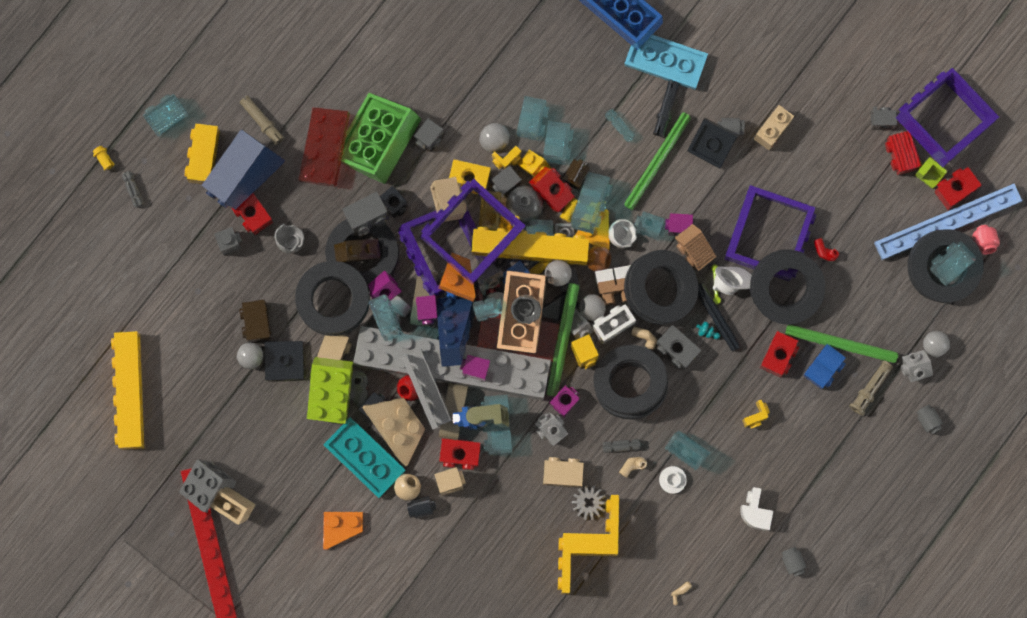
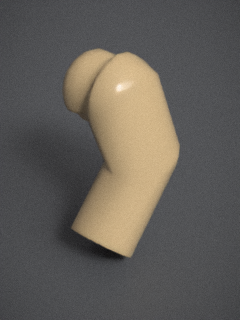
(647, 335)
(633, 464)

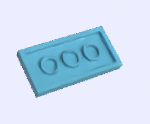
(668, 61)

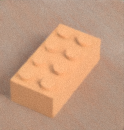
(512, 333)

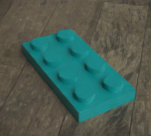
(364, 457)

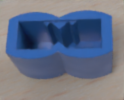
(824, 367)

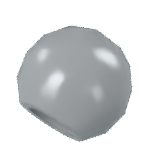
(558, 273)
(592, 307)
(936, 343)
(250, 355)

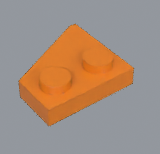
(454, 282)
(341, 527)

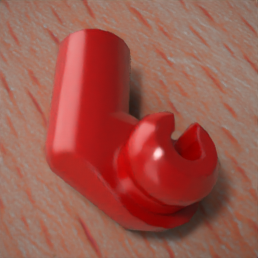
(825, 253)

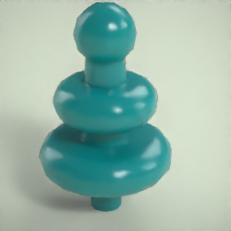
(709, 331)

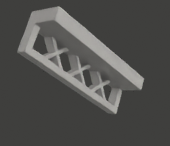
(426, 388)

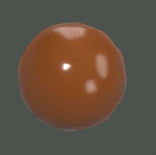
(598, 258)

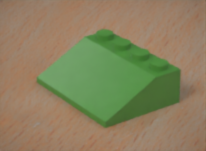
(378, 137)

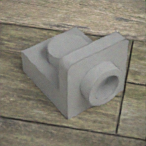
(580, 326)

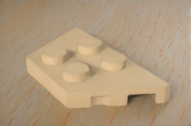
(397, 426)

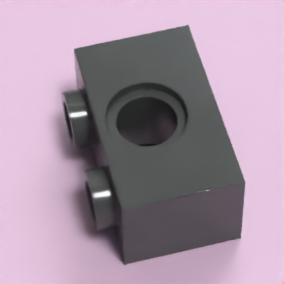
(689, 349)

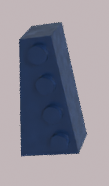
(454, 324)

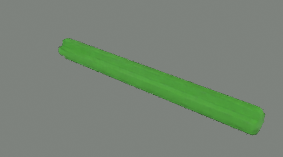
(657, 161)
(562, 340)
(841, 343)

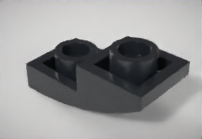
(553, 311)

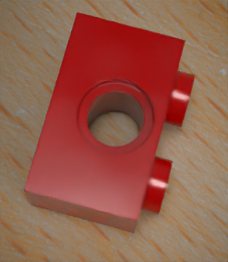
(542, 184)
(951, 197)
(259, 220)
(779, 343)
(450, 446)

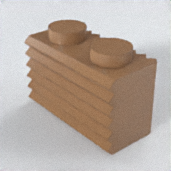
(695, 247)

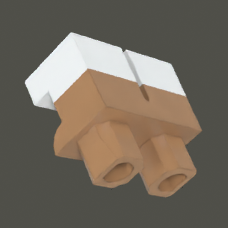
(607, 286)

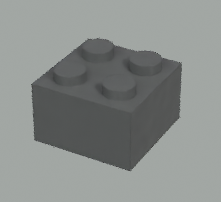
(366, 214)

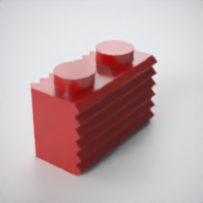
(903, 153)

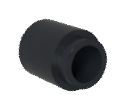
(421, 507)

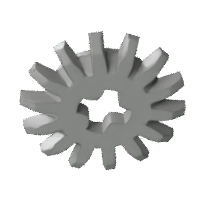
(590, 510)

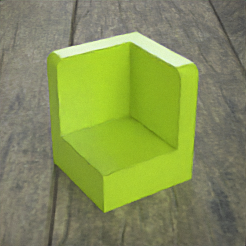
(931, 173)

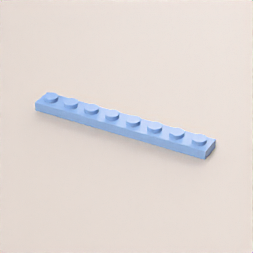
(952, 220)

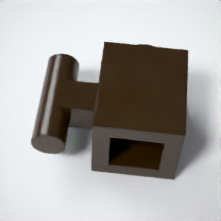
(576, 174)

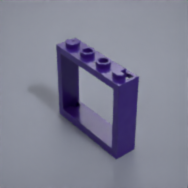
(971, 99)
(453, 203)
(803, 237)
(414, 252)

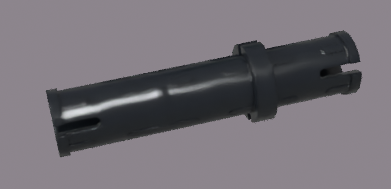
(663, 116)

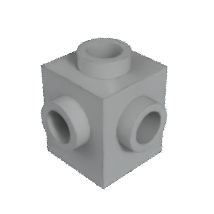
(917, 366)
(551, 428)

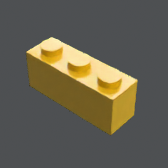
(202, 153)

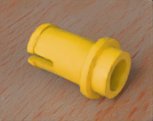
(103, 157)
(568, 210)

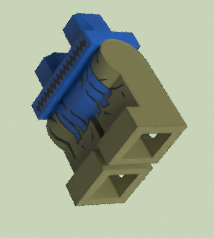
(482, 416)

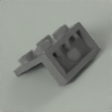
(205, 483)

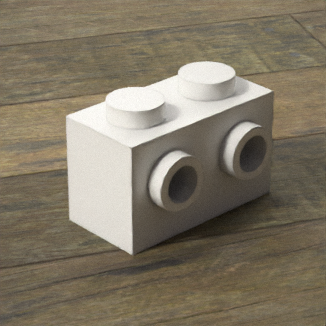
(614, 323)

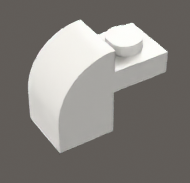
(754, 516)

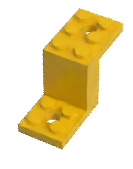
(589, 544)

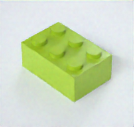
(330, 390)

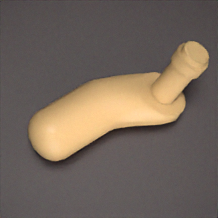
(681, 590)

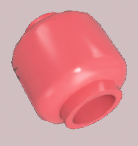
(986, 239)

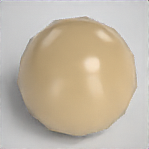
(407, 487)

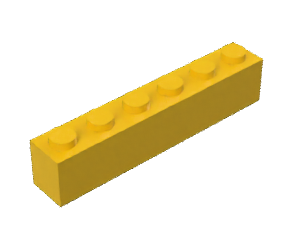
(532, 246)
(128, 390)

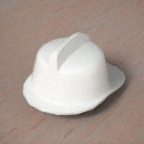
(731, 279)

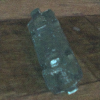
(620, 125)

